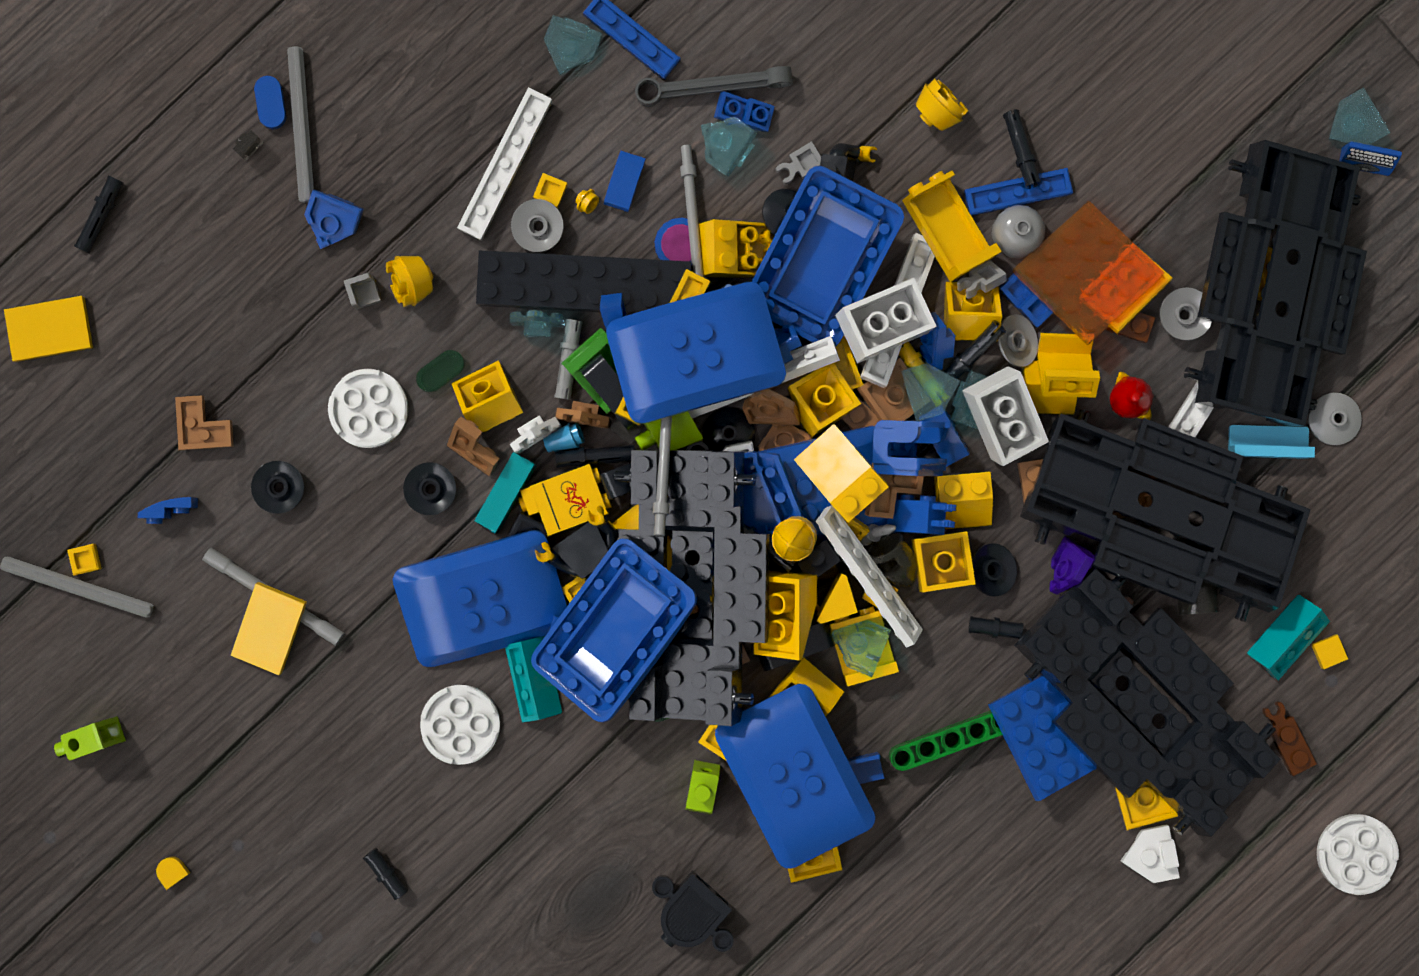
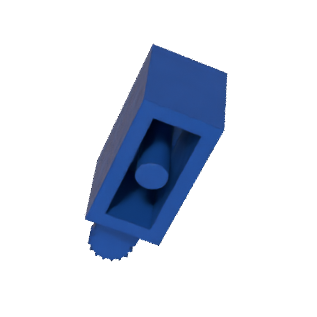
(921, 516)

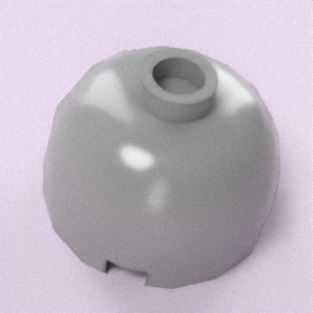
(1018, 231)

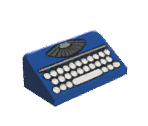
(1370, 157)

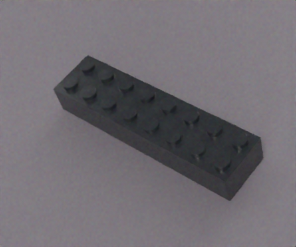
(574, 281)

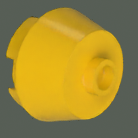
(940, 106)
(410, 279)

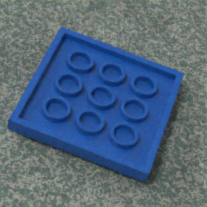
(1037, 744)

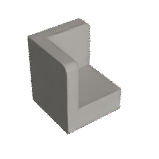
(362, 291)

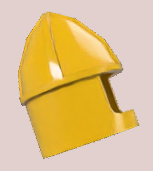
(794, 538)

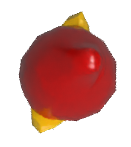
(1131, 397)

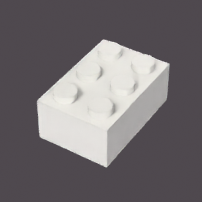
(885, 320)
(1005, 415)

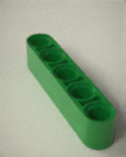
(937, 738)

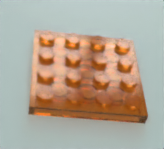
(1088, 272)

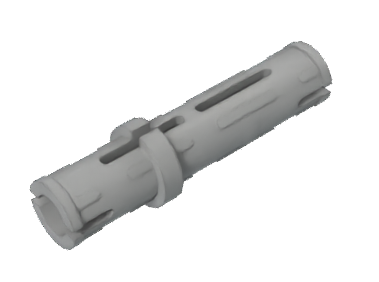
(569, 345)

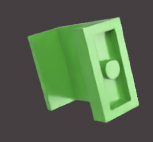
(591, 348)

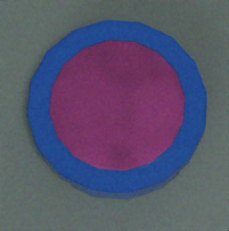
(673, 241)

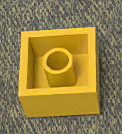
(943, 561)

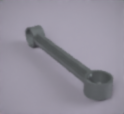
(772, 78)

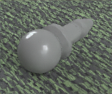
(876, 533)

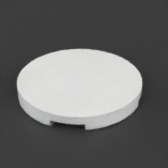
(368, 408)
(460, 724)
(1357, 854)

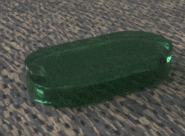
(440, 371)

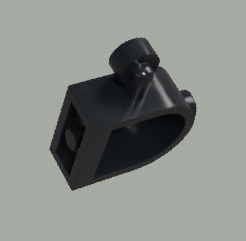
(692, 913)

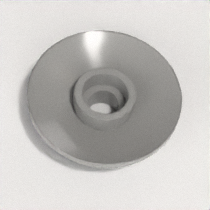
(524, 225)
(1189, 301)
(1019, 342)
(1322, 419)

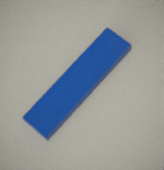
(632, 37)
(1013, 192)

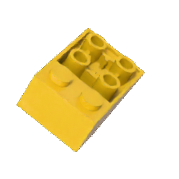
(733, 248)

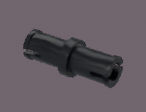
(995, 627)
(385, 874)

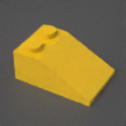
(841, 473)
(790, 614)

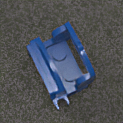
(901, 440)

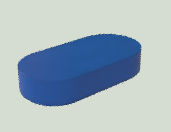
(270, 102)

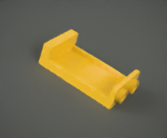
(948, 226)

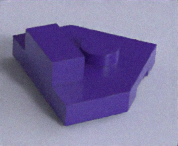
(1069, 565)

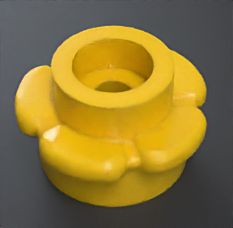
(587, 201)

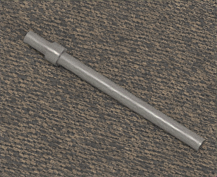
(688, 173)
(661, 507)

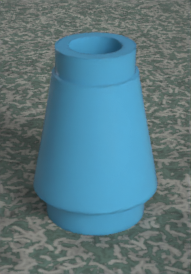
(565, 438)

